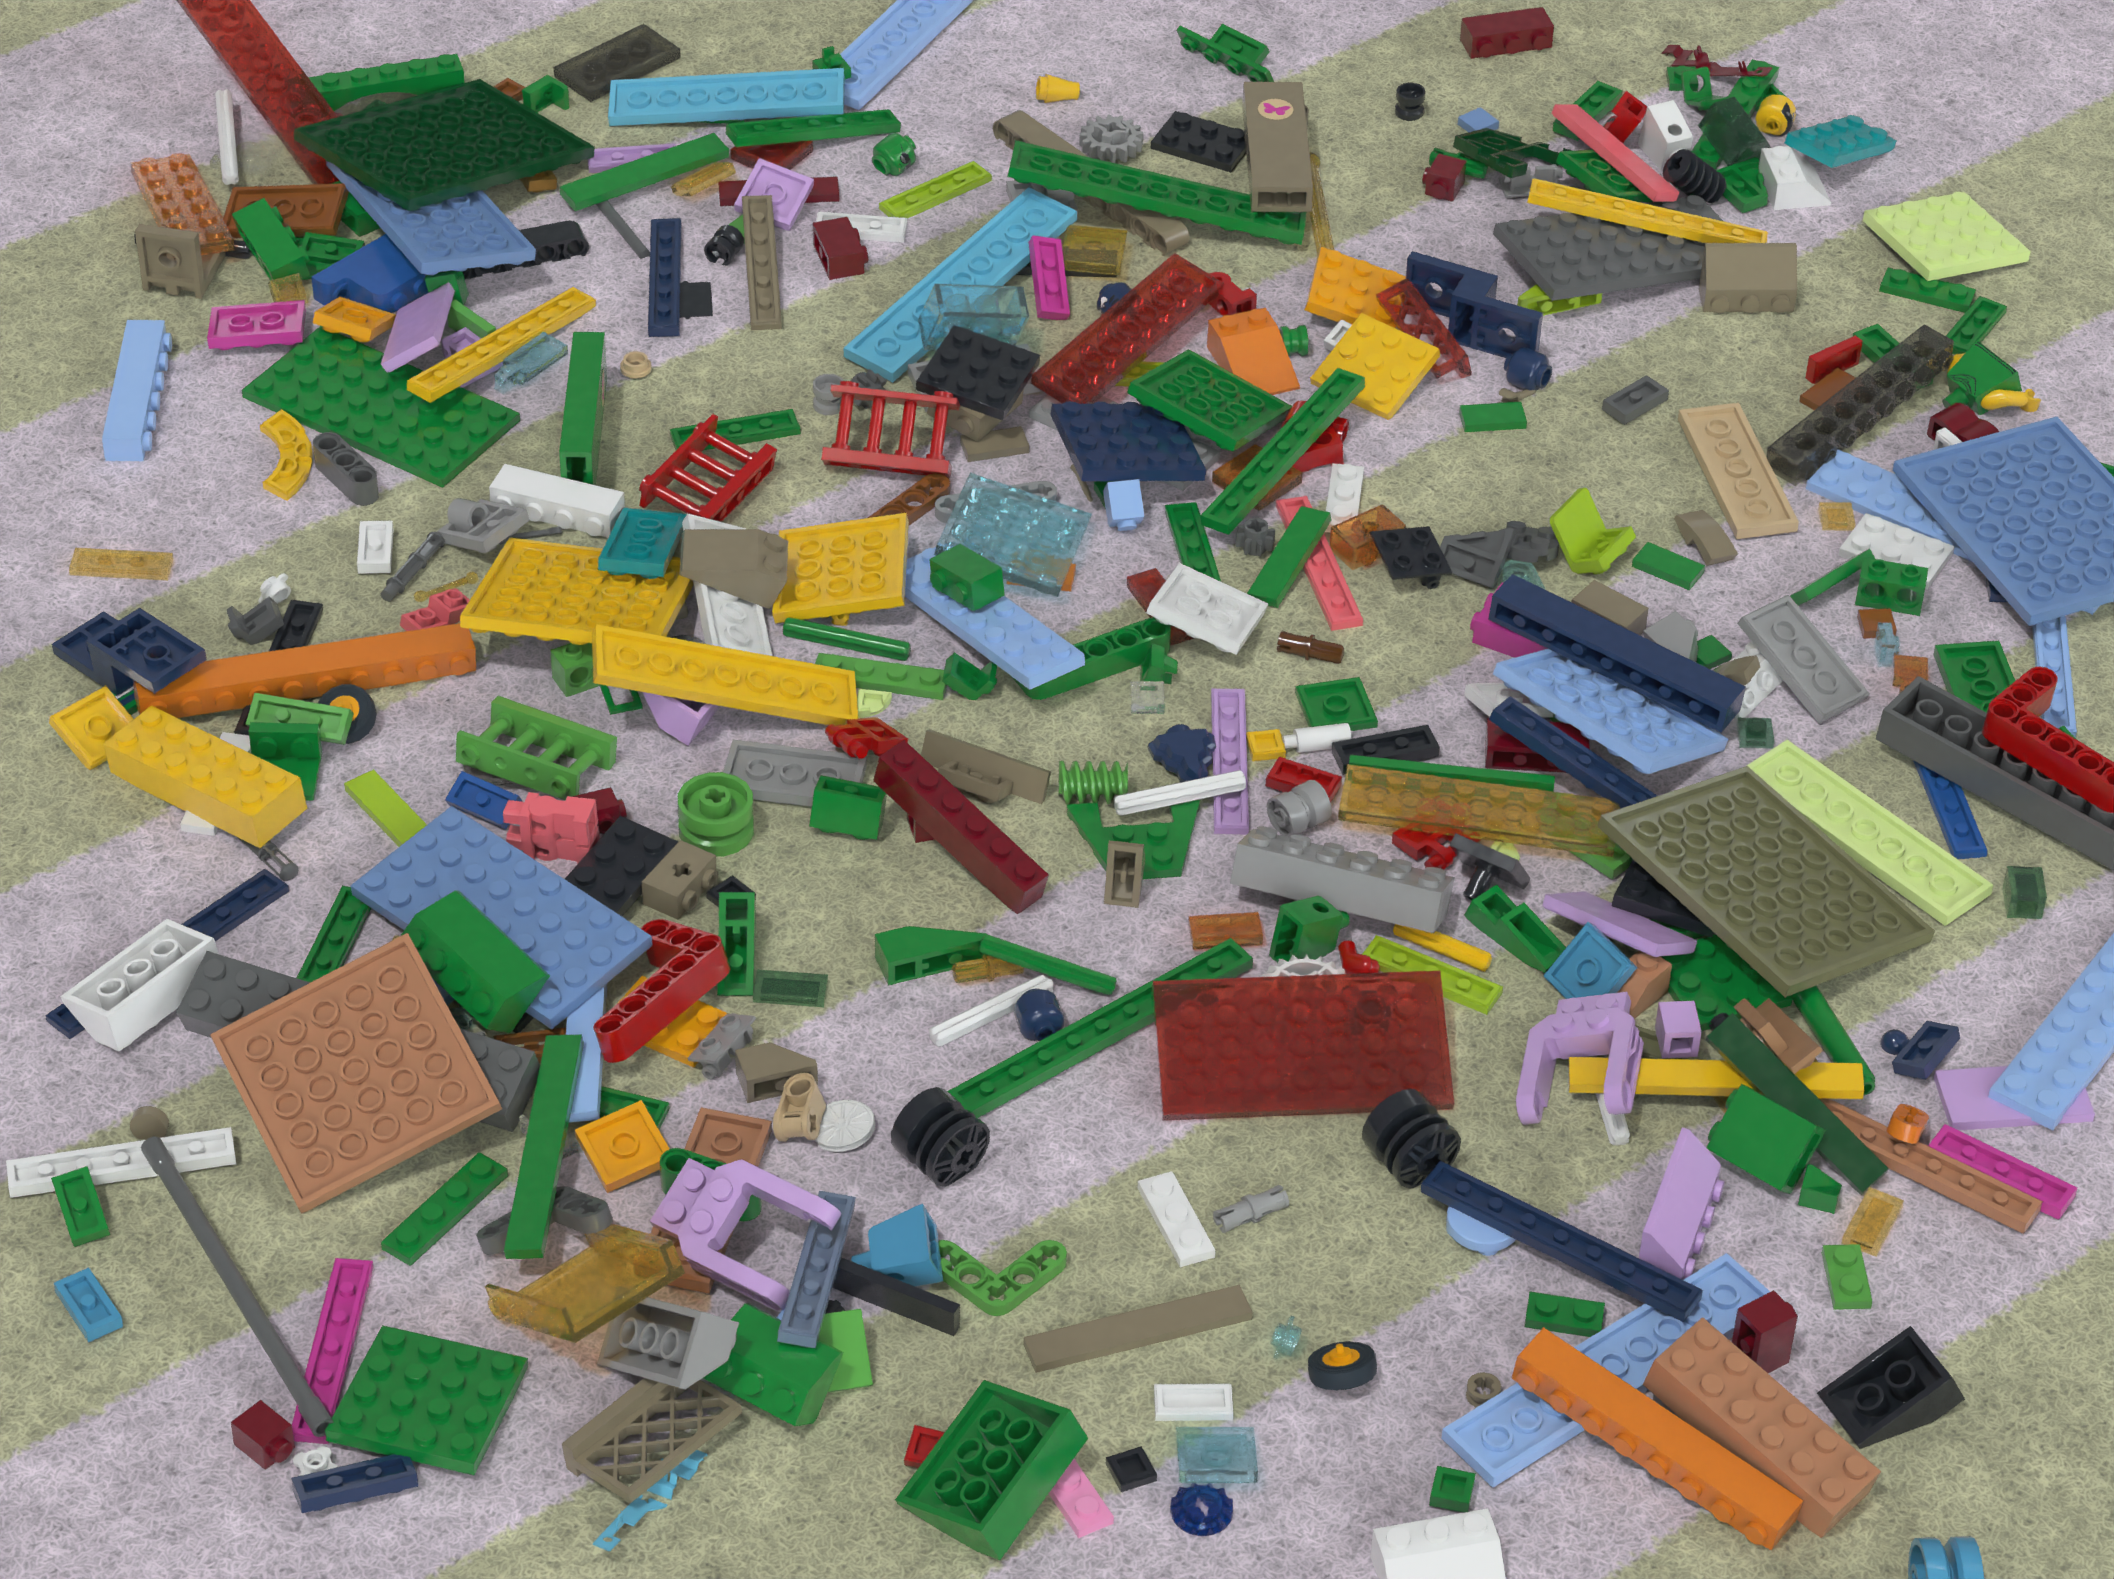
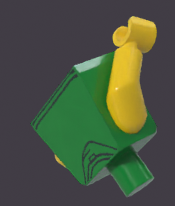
(1986, 382)

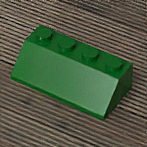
(476, 961)

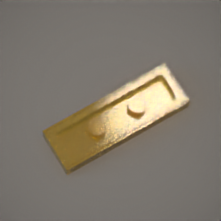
(121, 564)

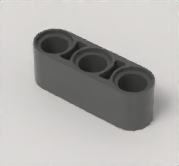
(345, 468)

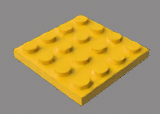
(844, 568)

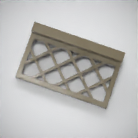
(629, 1417)

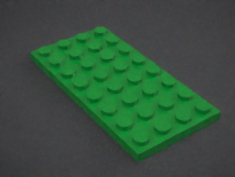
(346, 391)

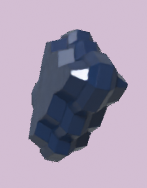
(1184, 751)

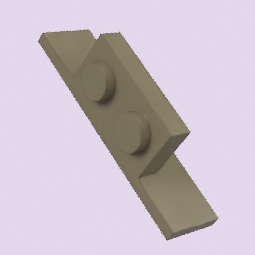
(983, 770)

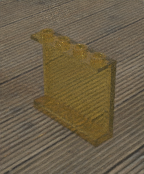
(591, 1286)

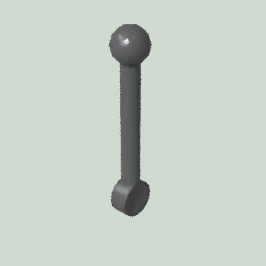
(554, 530)

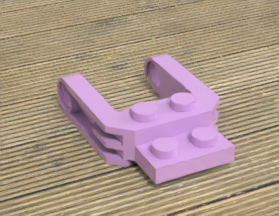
(1582, 1029)
(707, 1206)

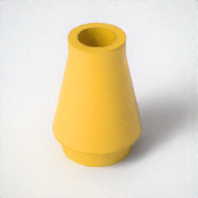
(1056, 89)

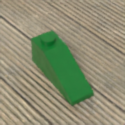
(738, 937)
(923, 951)

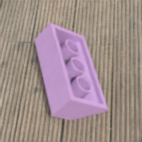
(1682, 1208)

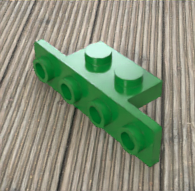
(1231, 48)

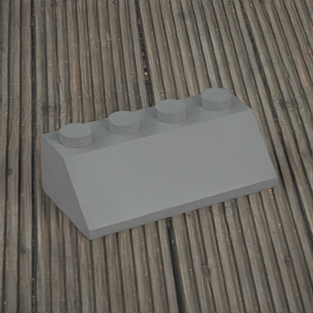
(667, 1342)

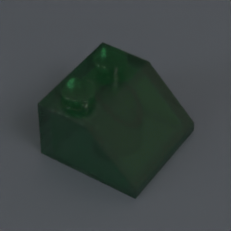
(1732, 132)

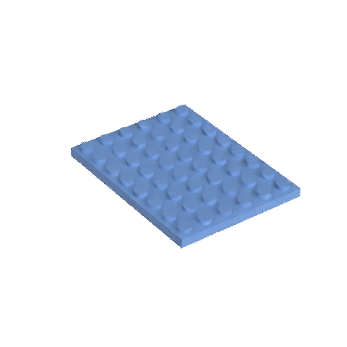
(2026, 513)

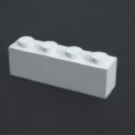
(558, 500)

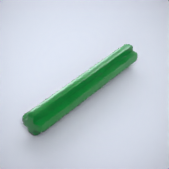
(846, 639)
(1047, 965)

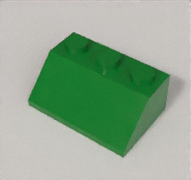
(773, 1374)

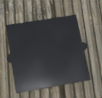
(695, 299)

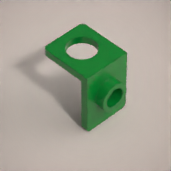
(1703, 97)

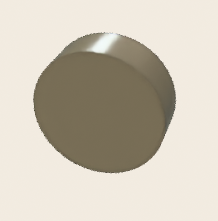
(149, 1123)

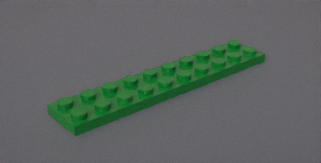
(1152, 192)

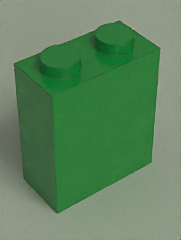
(1765, 1138)

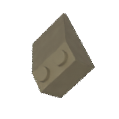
(736, 562)

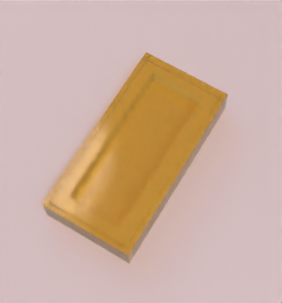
(703, 179)
(1873, 1221)

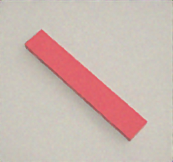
(1615, 153)
(1324, 574)

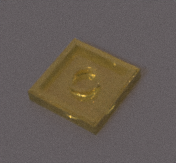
(1094, 249)

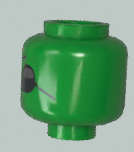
(894, 154)

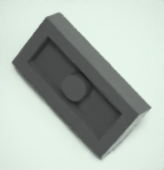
(1635, 399)

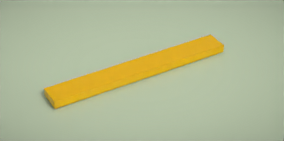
(1640, 215)
(499, 344)
(1712, 1077)

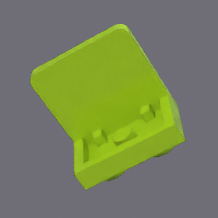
(1584, 536)

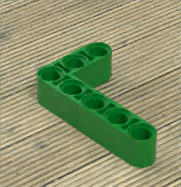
(1107, 656)

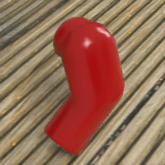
(1356, 963)

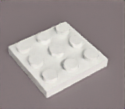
(1207, 609)

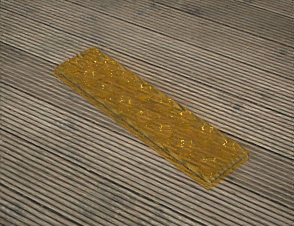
(1476, 810)

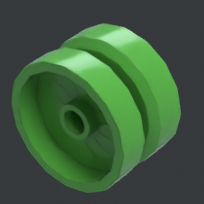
(716, 813)

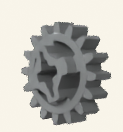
(1111, 138)

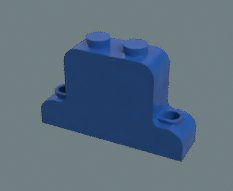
(372, 276)

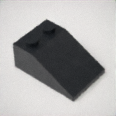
(1892, 1391)

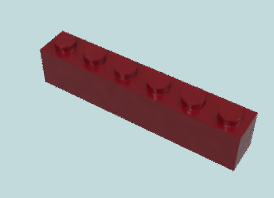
(960, 827)

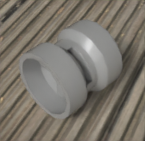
(824, 401)

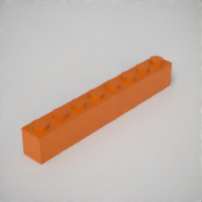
(1657, 1439)

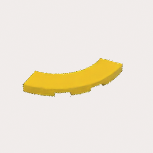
(294, 451)

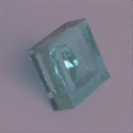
(1885, 645)

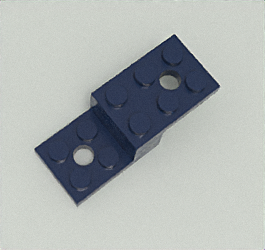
(1472, 306)
(129, 650)

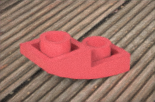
(442, 610)

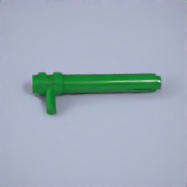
(1830, 1032)

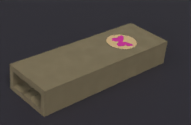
(1277, 147)

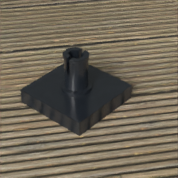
(1487, 865)

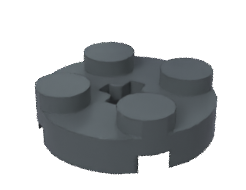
(1532, 542)

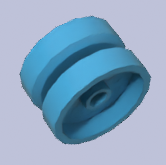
(1956, 1560)

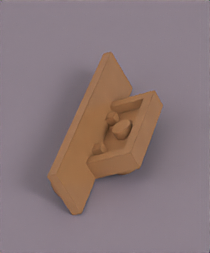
(1779, 1034)

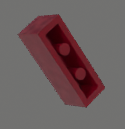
(1506, 32)
(1509, 753)

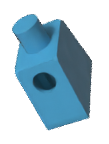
(905, 1248)

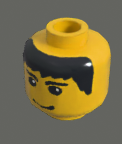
(1776, 113)

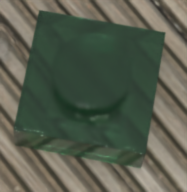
(1755, 733)

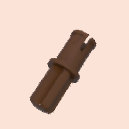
(1310, 647)

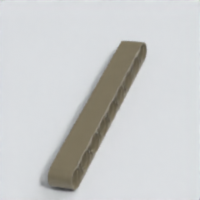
(1153, 227)

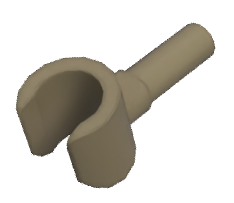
(1510, 396)

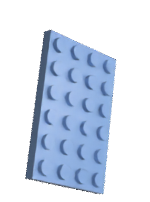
(1609, 712)

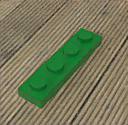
(444, 1209)

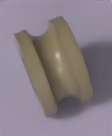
(1482, 1380)

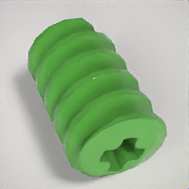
(1092, 782)

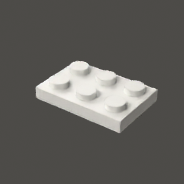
(1897, 545)

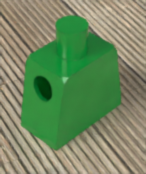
(1307, 928)

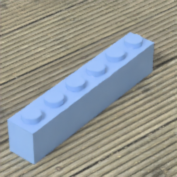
(136, 390)

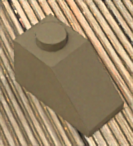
(766, 1069)

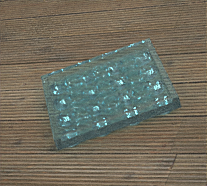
(1017, 531)

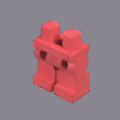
(552, 826)

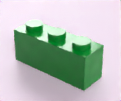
(271, 241)

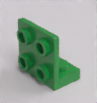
(290, 747)

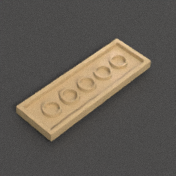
(1738, 471)

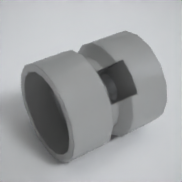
(1300, 808)

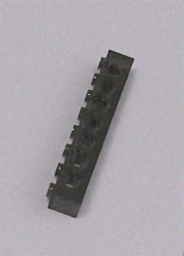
(1860, 405)

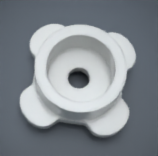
(275, 588)
(320, 1456)

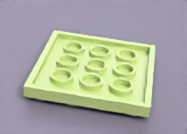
(1946, 236)

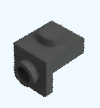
(257, 622)

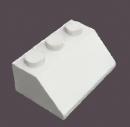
(1439, 1548)

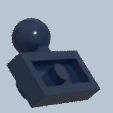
(1922, 1052)

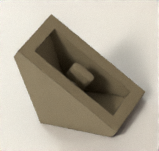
(1124, 873)

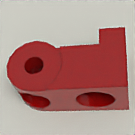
(1628, 113)
(1232, 299)
(1325, 450)

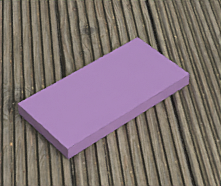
(418, 327)
(1620, 924)
(1968, 1106)

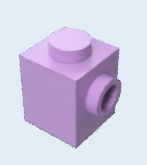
(1678, 1029)

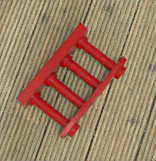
(902, 460)
(723, 499)

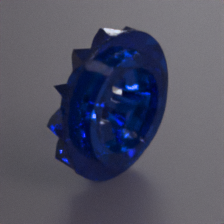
(1192, 1519)

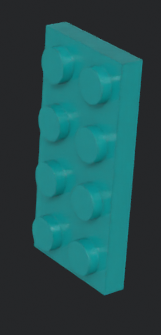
(1841, 141)
(642, 543)

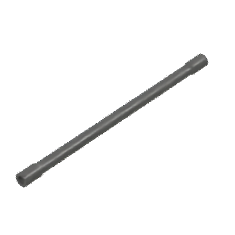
(308, 1404)

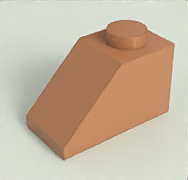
(1647, 982)

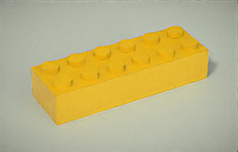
(205, 776)

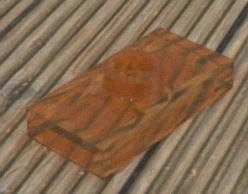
(1211, 930)

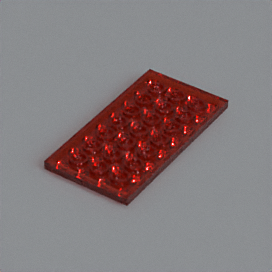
(1299, 1044)

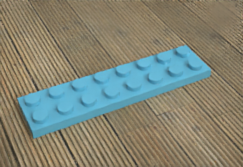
(726, 97)

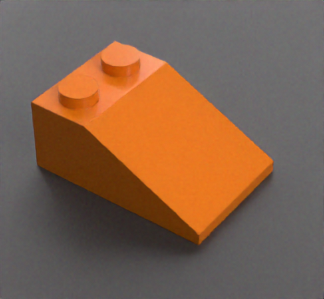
(1252, 350)

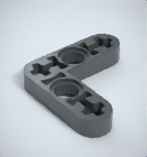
(570, 1209)

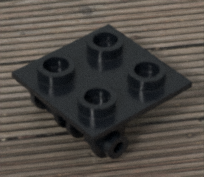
(1412, 554)

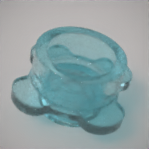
(1285, 1338)

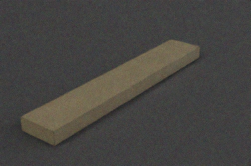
(761, 262)
(1137, 1328)

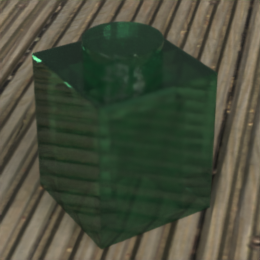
(2024, 892)

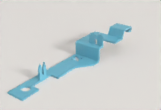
(639, 1508)

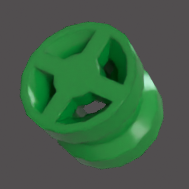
(1295, 339)

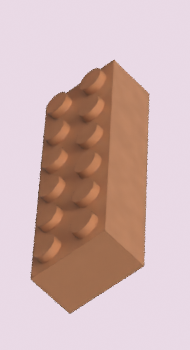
(1762, 1423)

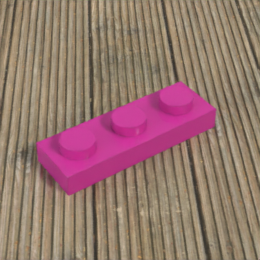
(1049, 278)

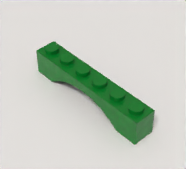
(411, 77)

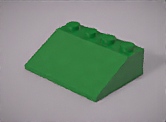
(993, 1467)

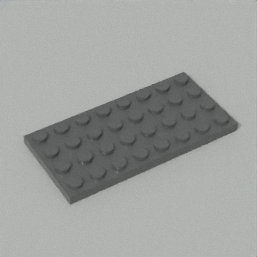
(1590, 256)

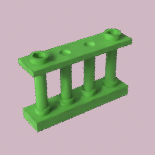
(543, 730)

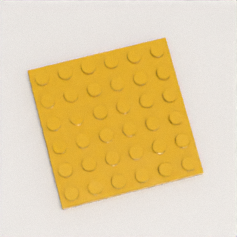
(561, 595)

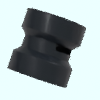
(1410, 100)
(724, 244)

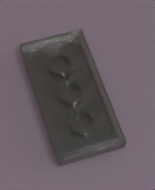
(619, 58)

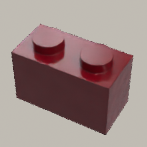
(839, 248)
(1766, 1331)

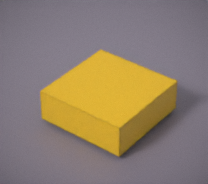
(1265, 745)

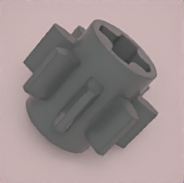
(868, 380)
(1255, 537)

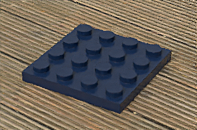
(1126, 443)

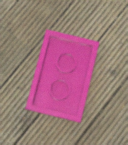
(256, 324)

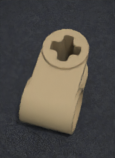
(799, 1109)

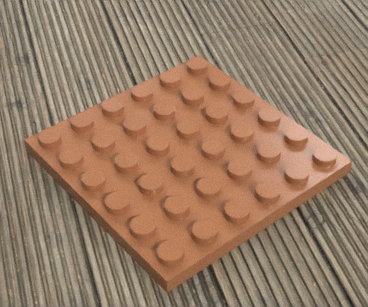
(355, 1073)

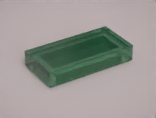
(790, 988)

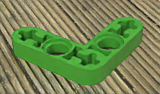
(995, 1285)

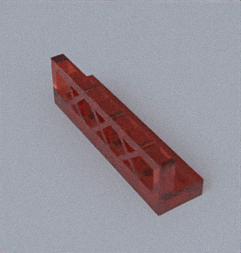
(1428, 324)

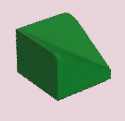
(1819, 1190)

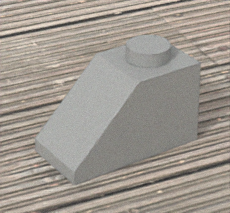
(1675, 634)

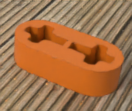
(1907, 1123)

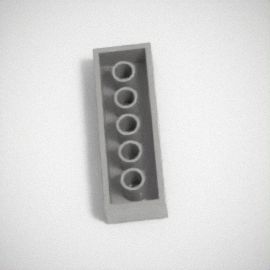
(1345, 879)

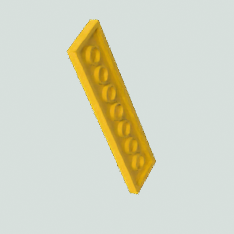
(723, 676)

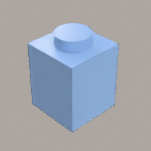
(1123, 504)

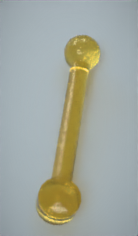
(471, 578)

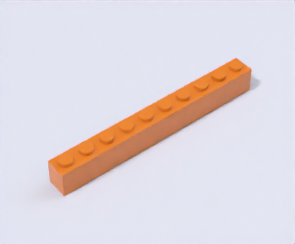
(314, 670)

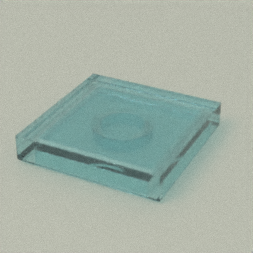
(1216, 1455)

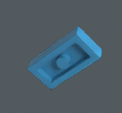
(88, 1304)

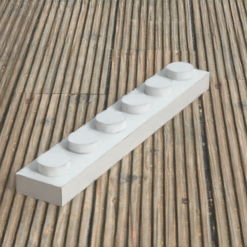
(120, 1161)

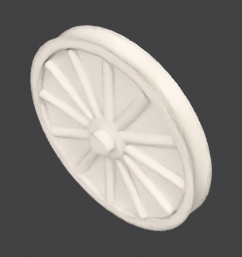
(845, 1126)

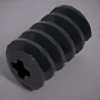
(1694, 176)

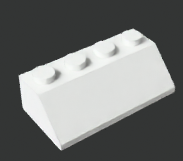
(139, 984)

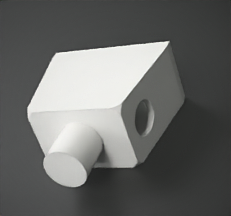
(1664, 133)

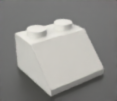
(1791, 179)

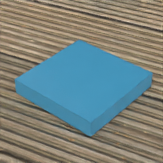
(1590, 966)

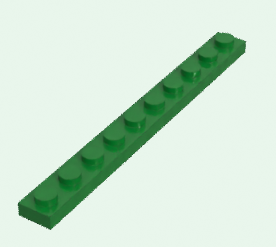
(1090, 1034)

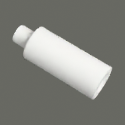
(1317, 737)

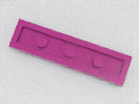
(2051, 1190)

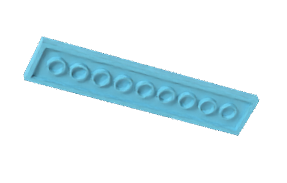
(984, 259)

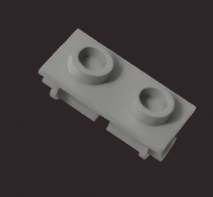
(1521, 185)
(729, 1035)

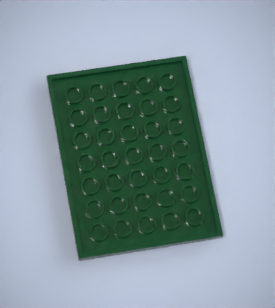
(443, 144)

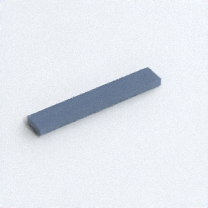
(815, 1275)

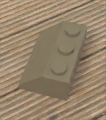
(1748, 277)

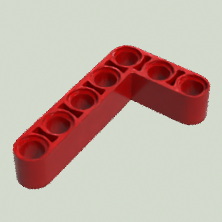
(2016, 727)
(689, 967)

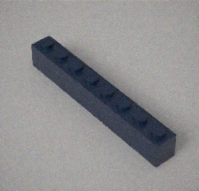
(1617, 653)

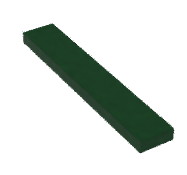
(1776, 1081)

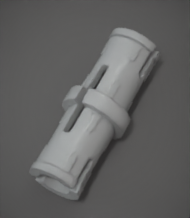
(1251, 1208)

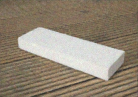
(872, 227)

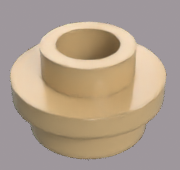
(635, 365)

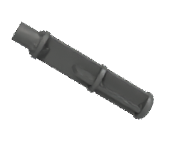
(414, 563)
(268, 851)

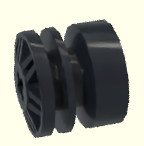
(940, 1136)
(1410, 1137)

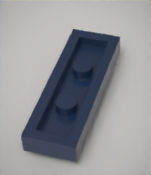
(354, 1482)

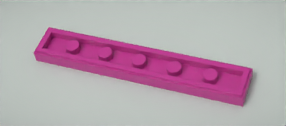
(334, 1339)

